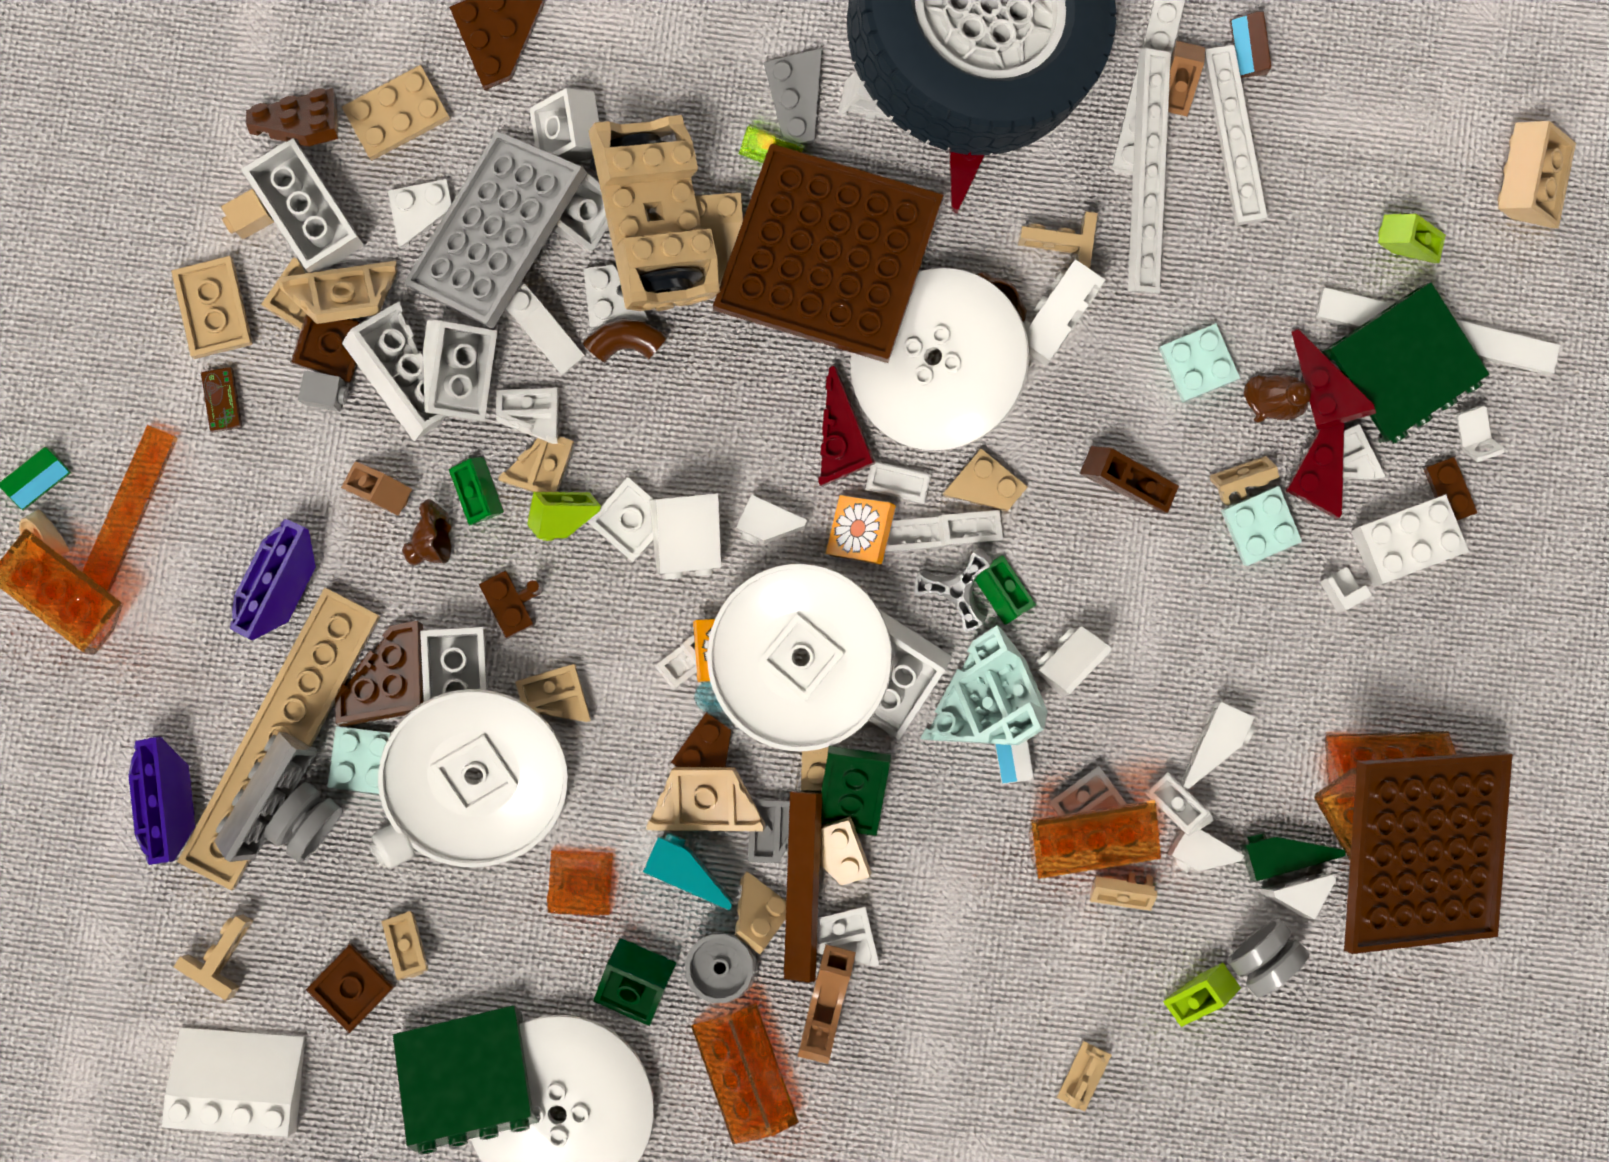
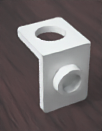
(1476, 434)

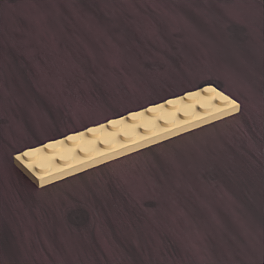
(294, 705)

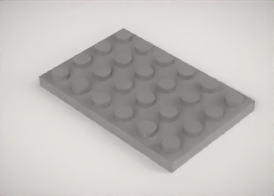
(495, 228)

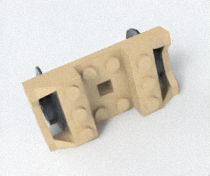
(663, 249)

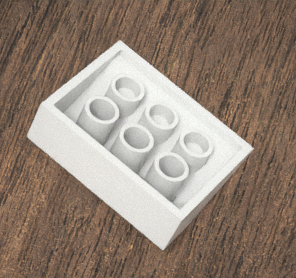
(914, 674)
(235, 1082)

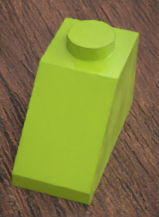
(1411, 237)
(560, 513)
(1202, 995)

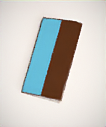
(1251, 44)

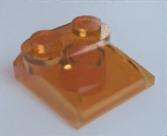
(580, 883)

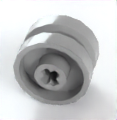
(303, 822)
(1268, 958)
(706, 978)

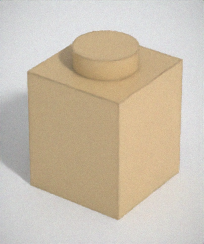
(246, 215)

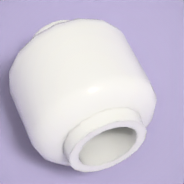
(391, 847)

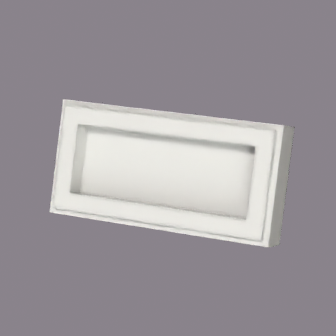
(898, 482)

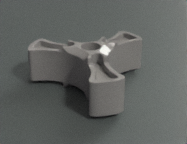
(958, 588)

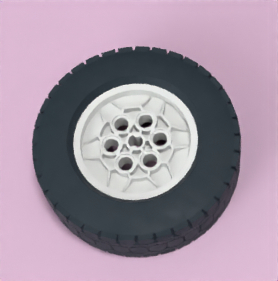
(973, 88)

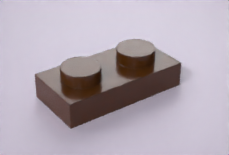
(1447, 480)

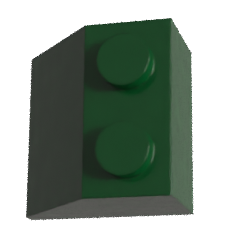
(634, 981)

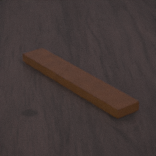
(802, 886)

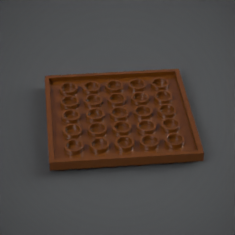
(828, 253)
(1427, 850)

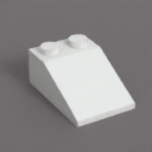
(457, 369)

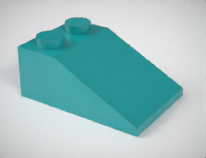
(680, 867)

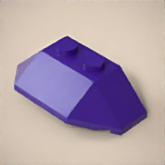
(273, 581)
(160, 800)

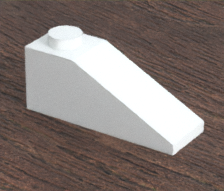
(543, 330)
(1221, 737)

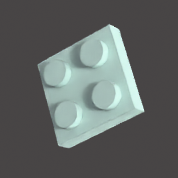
(1199, 363)
(1261, 525)
(356, 759)

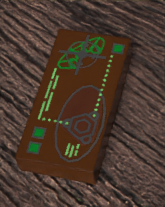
(221, 399)

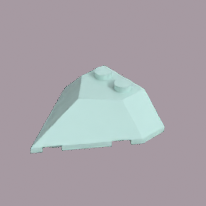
(990, 697)

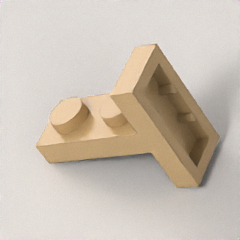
(1063, 239)
(216, 958)

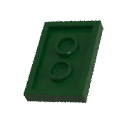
(854, 787)

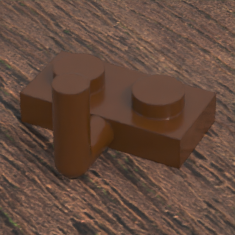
(508, 603)

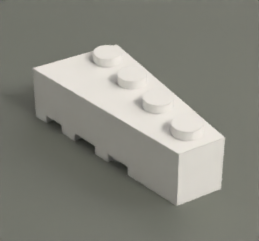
(394, 367)

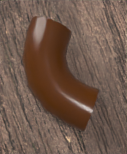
(624, 335)

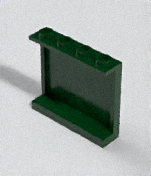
(1409, 362)
(463, 1080)

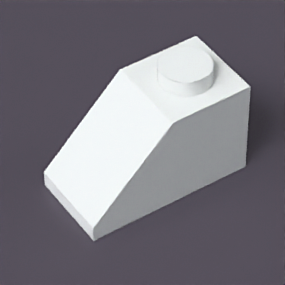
(767, 522)
(1201, 852)

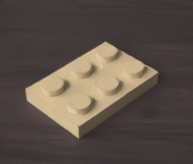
(395, 113)
(211, 307)

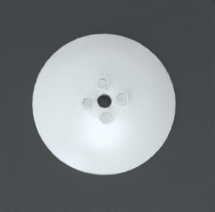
(971, 385)
(756, 667)
(463, 818)
(594, 1080)

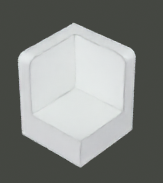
(1344, 590)

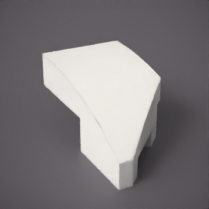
(679, 665)

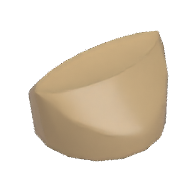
(44, 529)

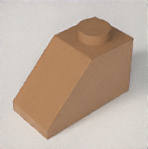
(1185, 71)
(377, 488)

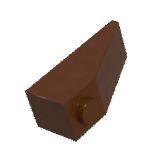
(1128, 478)

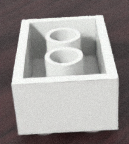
(1409, 540)
(453, 660)

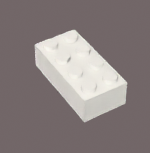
(302, 207)

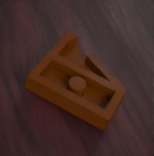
(705, 746)

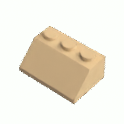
(1536, 173)

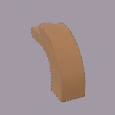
(826, 1004)

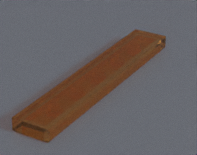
(129, 506)

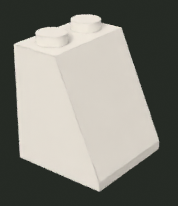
(686, 535)

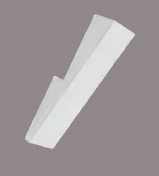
(944, 531)

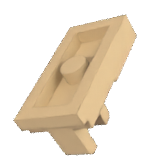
(1251, 474)
(1124, 892)
(405, 945)

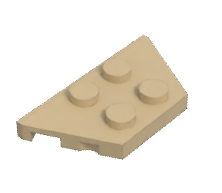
(342, 291)
(705, 802)

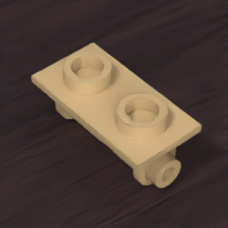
(1084, 1076)

